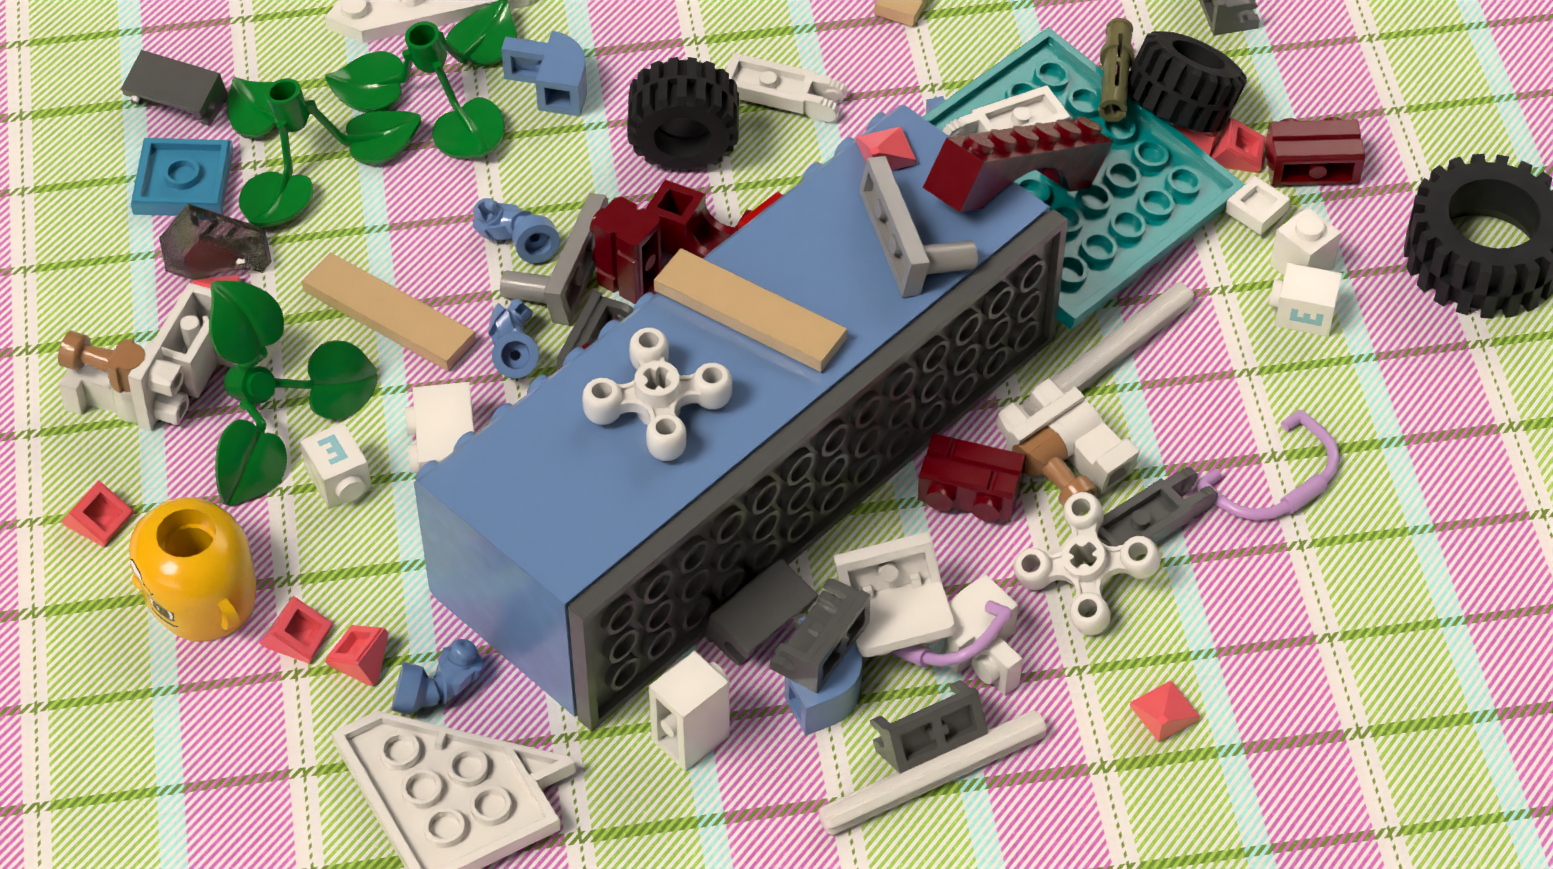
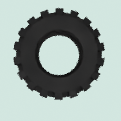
(1185, 81)
(683, 114)

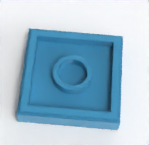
(181, 174)

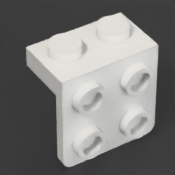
(905, 593)

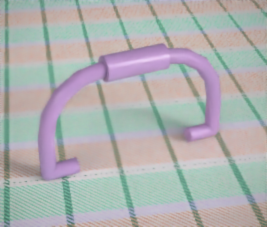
(1299, 496)
(924, 656)

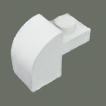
(997, 662)

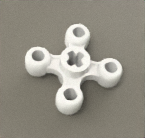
(657, 394)
(1085, 578)

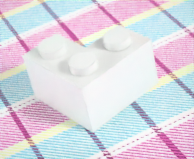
(188, 343)

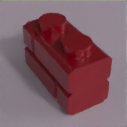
(1314, 152)
(626, 248)
(971, 478)

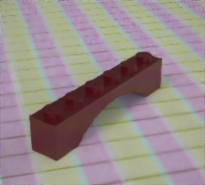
(982, 164)

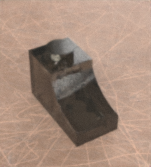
(210, 243)

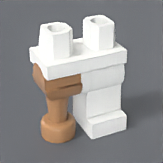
(122, 381)
(1067, 430)

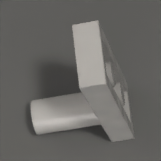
(899, 238)
(571, 274)

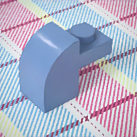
(553, 66)
(833, 701)

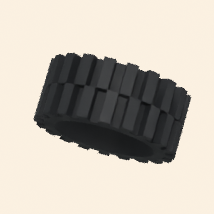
(1472, 272)

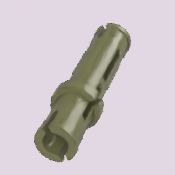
(1115, 86)

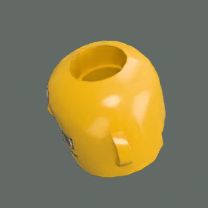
(194, 568)

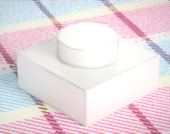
(1257, 205)

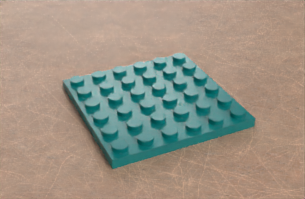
(1146, 195)

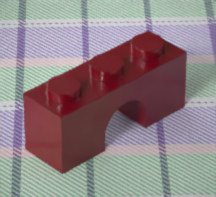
(687, 221)

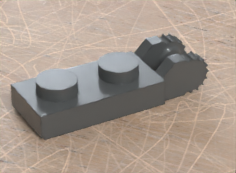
(1157, 510)

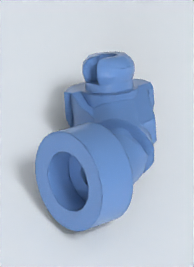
(531, 234)
(513, 351)
(455, 672)

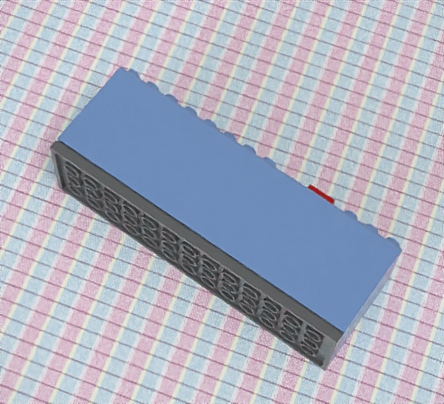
(609, 562)

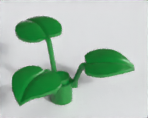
(375, 78)
(259, 106)
(240, 327)

